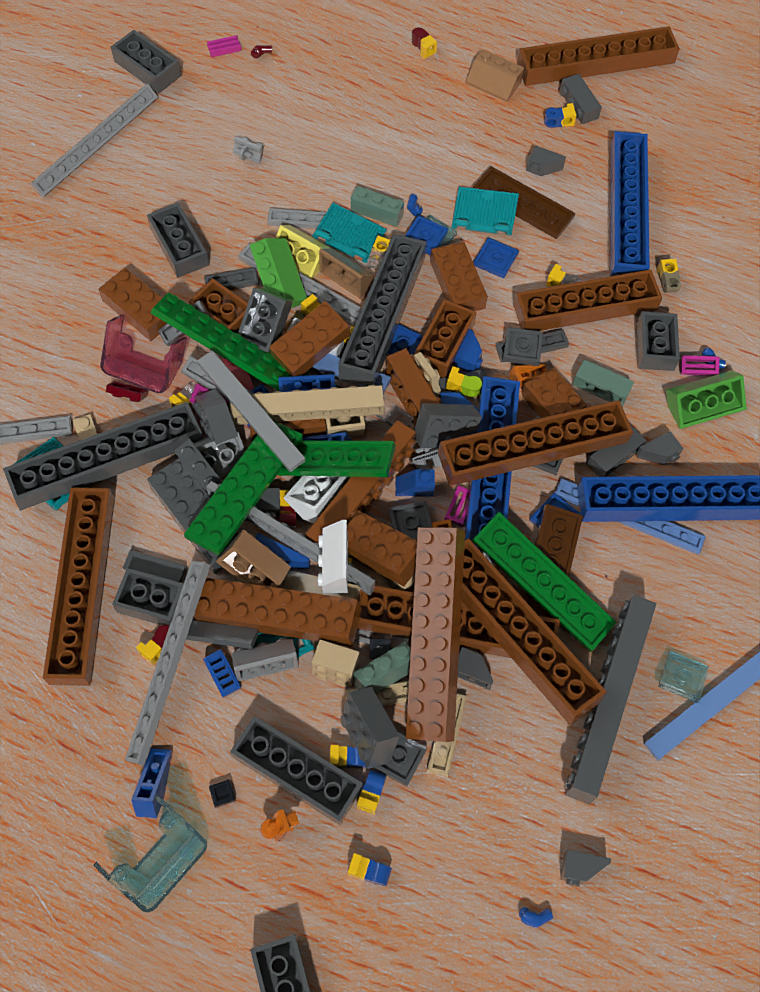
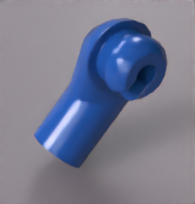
(412, 207)
(709, 352)
(533, 919)

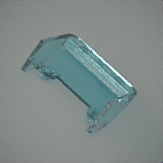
(162, 866)

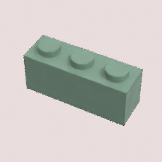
(377, 206)
(602, 382)
(384, 670)

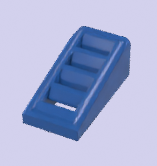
(216, 656)

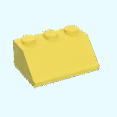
(303, 249)

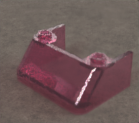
(134, 367)

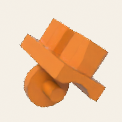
(279, 825)

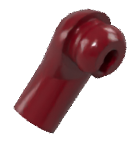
(259, 50)

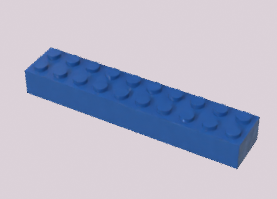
(629, 204)
(491, 494)
(669, 498)

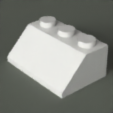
(313, 495)
(334, 558)

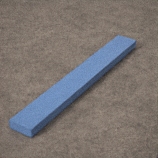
(662, 530)
(705, 709)

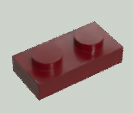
(124, 390)

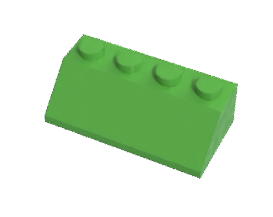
(278, 269)
(707, 399)

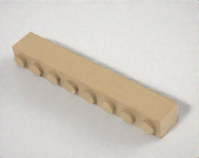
(318, 404)

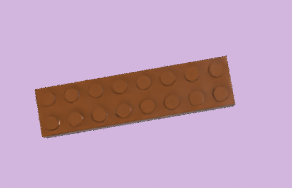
(587, 301)
(362, 491)
(280, 611)

